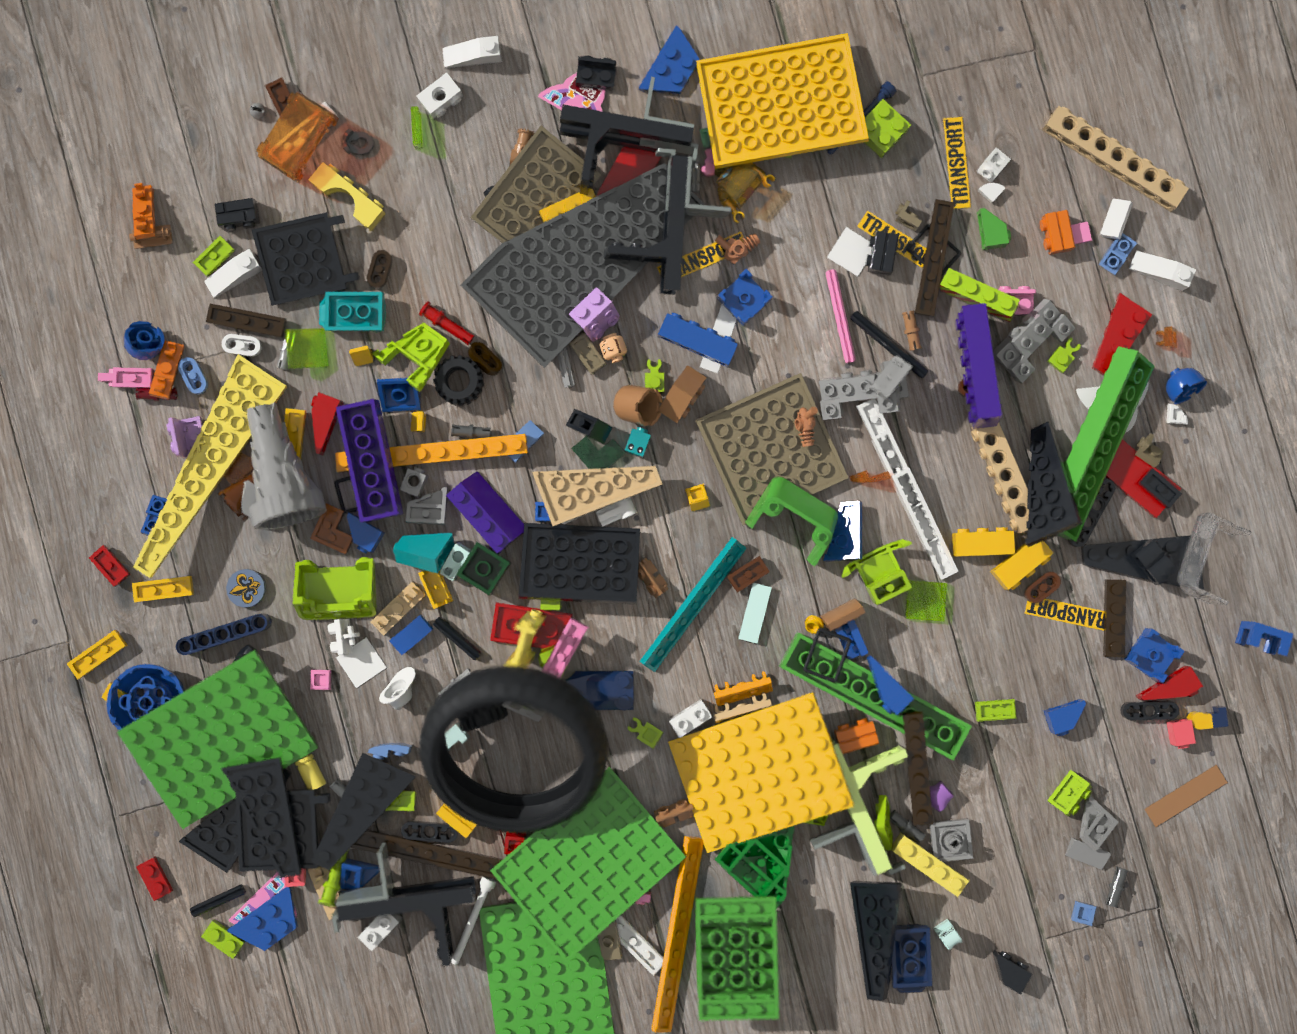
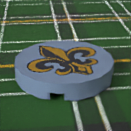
(246, 588)

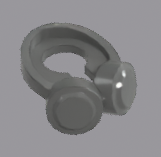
(349, 148)

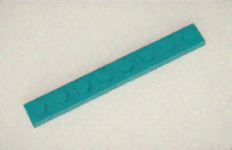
(693, 604)

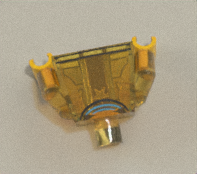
(738, 184)

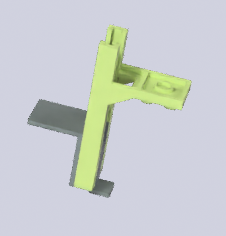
(861, 823)

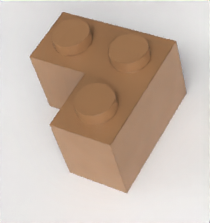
(683, 394)

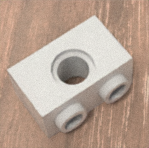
(445, 86)
(690, 718)
(379, 929)

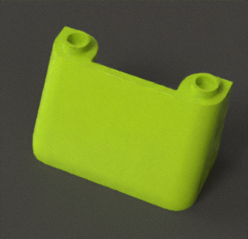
(335, 590)

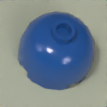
(143, 340)
(1183, 384)

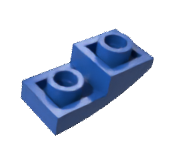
(155, 506)
(411, 634)

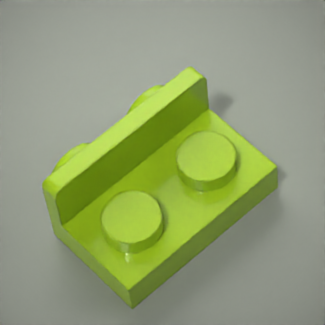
(1070, 794)

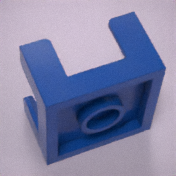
(744, 298)
(1256, 631)
(1153, 655)

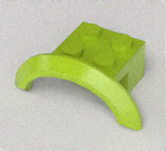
(881, 572)

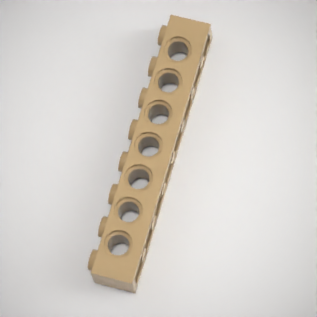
(1104, 159)

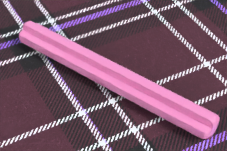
(840, 316)

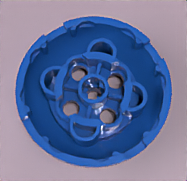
(146, 676)

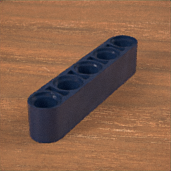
(214, 634)

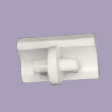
(344, 635)

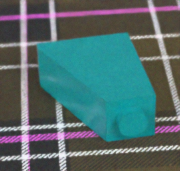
(424, 550)

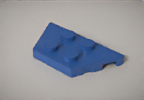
(672, 66)
(268, 922)

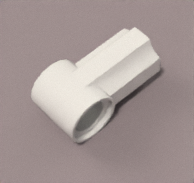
(616, 511)

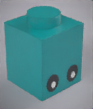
(638, 442)

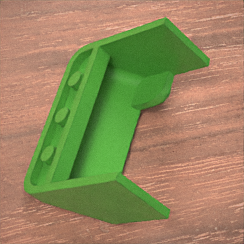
(782, 494)

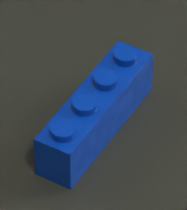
(697, 340)

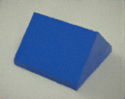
(398, 395)

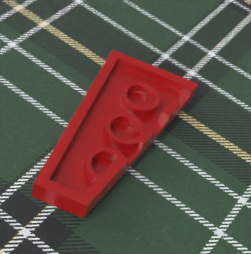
(1123, 329)

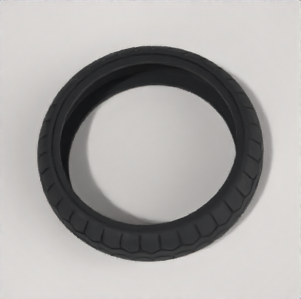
(504, 810)

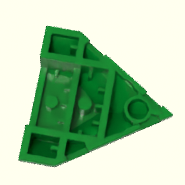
(760, 863)

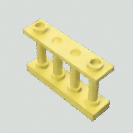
(529, 625)

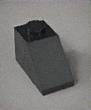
(589, 426)

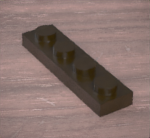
(246, 320)
(1114, 618)

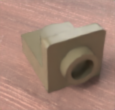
(909, 219)
(1148, 452)

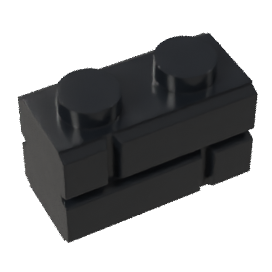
(237, 214)
(882, 252)

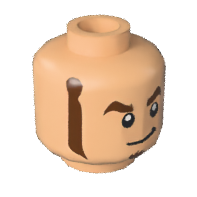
(613, 347)

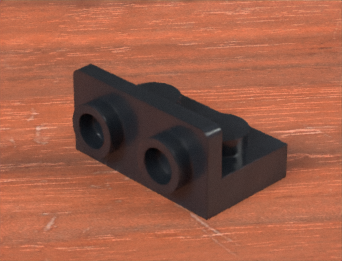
(596, 73)

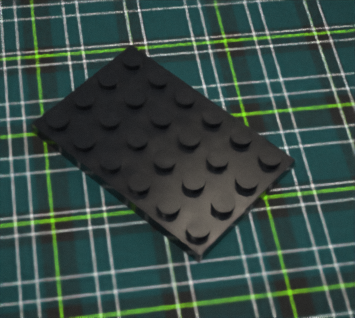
(579, 563)

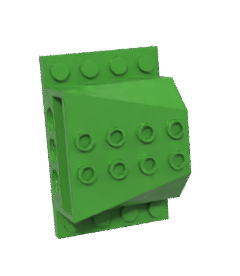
(737, 958)

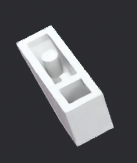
(473, 52)
(1163, 270)
(233, 273)

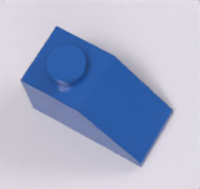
(364, 534)
(1064, 716)

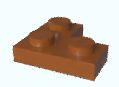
(327, 532)

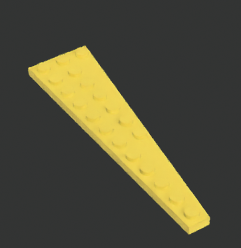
(210, 458)

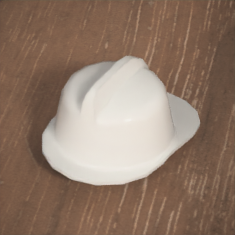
(399, 689)

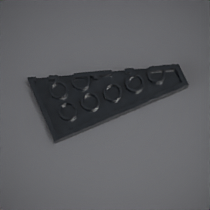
(1049, 490)
(217, 835)
(876, 921)

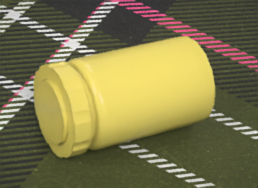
(310, 772)

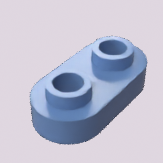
(193, 376)

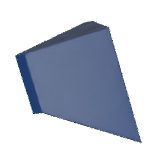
(357, 874)

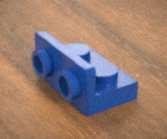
(857, 645)

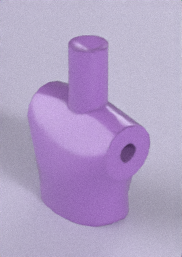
(940, 796)

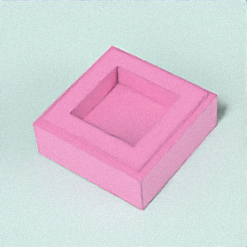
(1081, 233)
(320, 680)

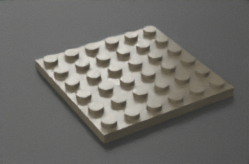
(759, 442)

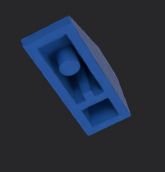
(889, 690)

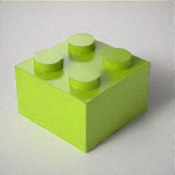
(884, 128)

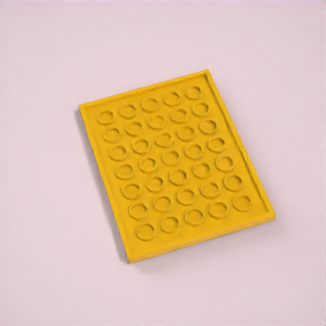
(782, 101)
(761, 772)

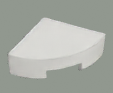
(991, 191)
(1176, 415)

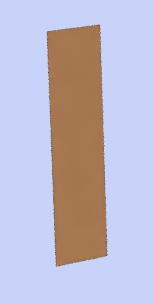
(1185, 795)

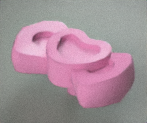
(709, 168)

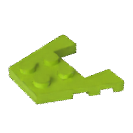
(421, 346)

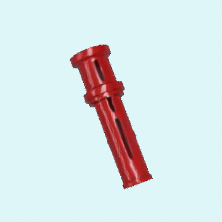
(438, 318)

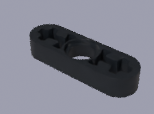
(1163, 705)
(415, 825)

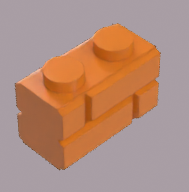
(1057, 232)
(856, 736)

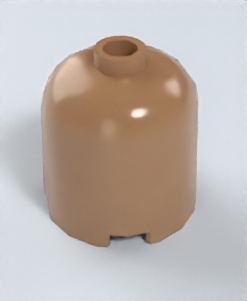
(638, 404)

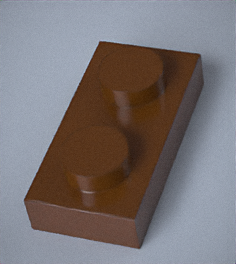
(279, 94)
(748, 574)

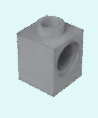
(408, 488)

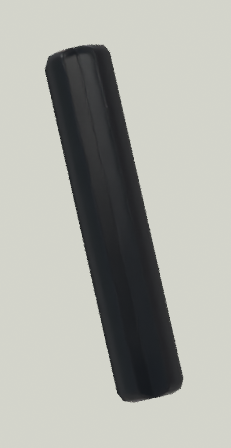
(457, 638)
(217, 900)

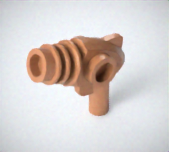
(737, 249)
(805, 423)

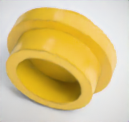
(813, 623)

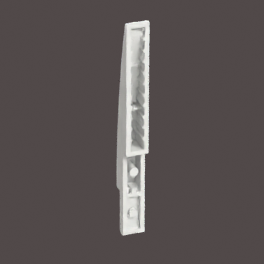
(907, 489)

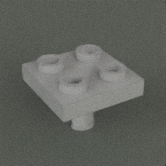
(951, 840)

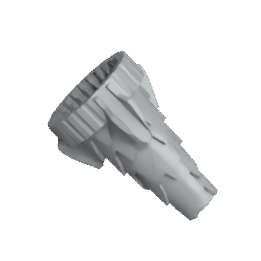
(281, 488)

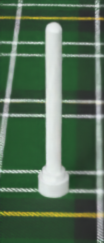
(486, 886)

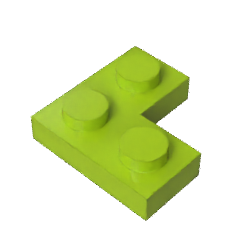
(882, 823)

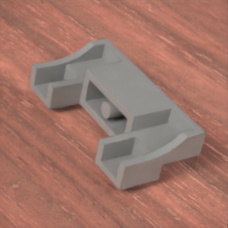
(1028, 336)
(852, 388)

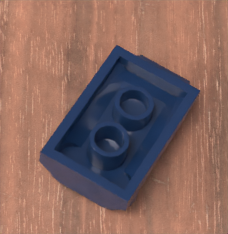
(606, 688)
(911, 958)

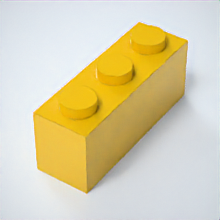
(983, 542)
(1021, 564)

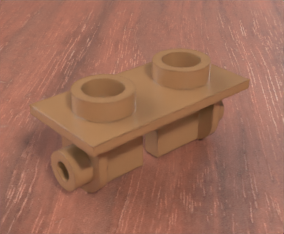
(162, 237)
(654, 585)
(666, 814)

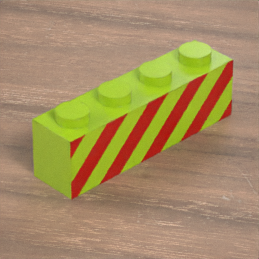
(976, 292)

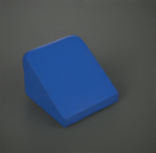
(541, 512)

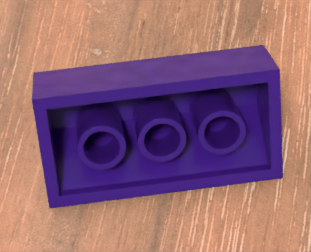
(486, 512)

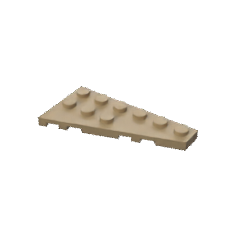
(582, 491)

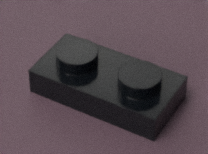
(1159, 488)

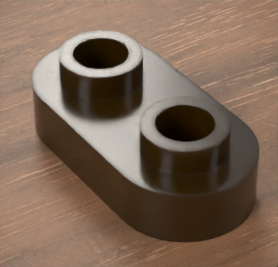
(377, 269)
(485, 358)

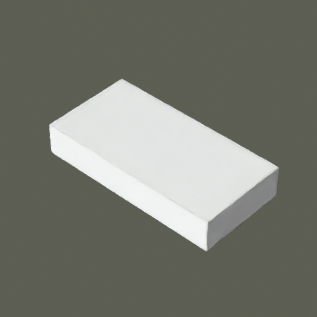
(1116, 219)

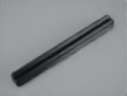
(888, 343)

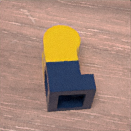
(1208, 720)

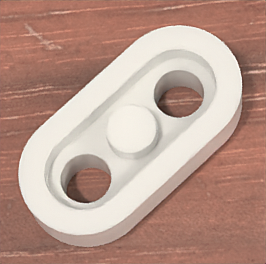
(242, 345)

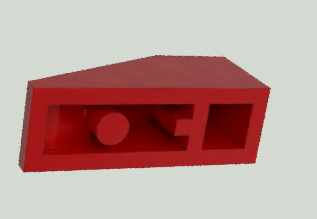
(324, 419)
(1177, 684)

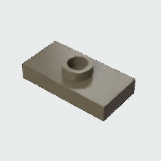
(587, 353)
(610, 942)

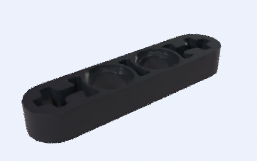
(1096, 514)

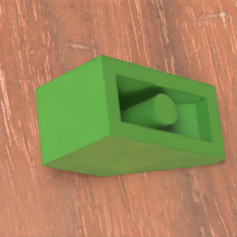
(992, 230)

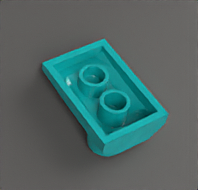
(353, 311)

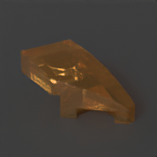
(863, 477)

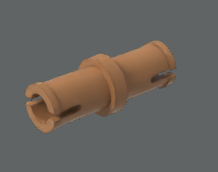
(911, 330)

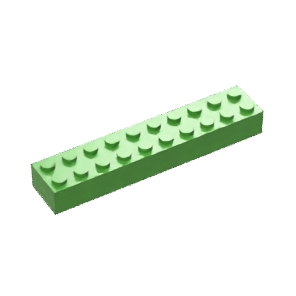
(1104, 429)
(857, 688)

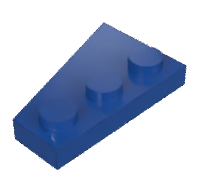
(847, 536)

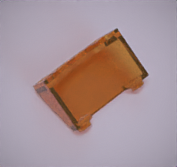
(296, 135)

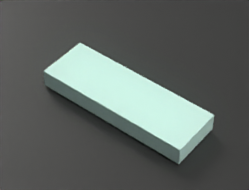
(755, 613)

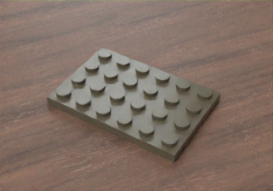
(535, 179)

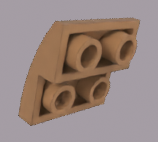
(842, 614)

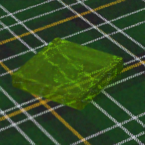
(306, 348)
(926, 601)

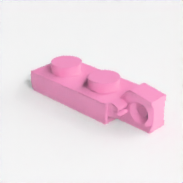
(128, 377)

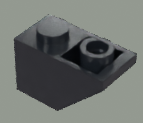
(1010, 973)

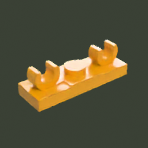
(743, 690)

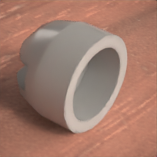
(257, 114)

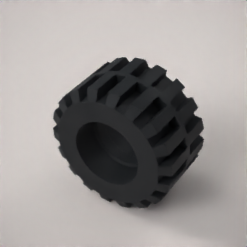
(444, 372)
(482, 716)

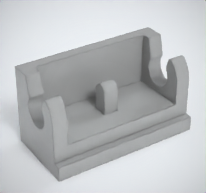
(891, 377)

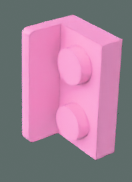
(1026, 298)

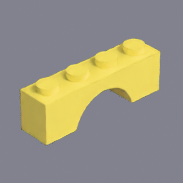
(329, 182)
(929, 864)

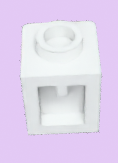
(993, 165)

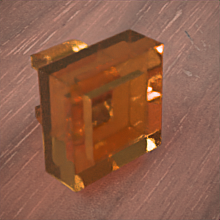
(1170, 337)

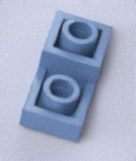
(1117, 254)
(533, 435)
(384, 750)

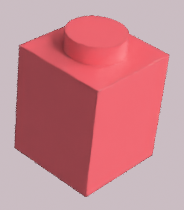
(1181, 733)

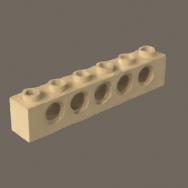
(1010, 466)

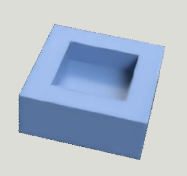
(1083, 913)

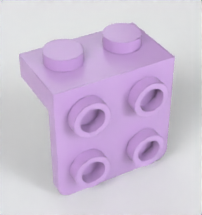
(595, 314)
(183, 434)

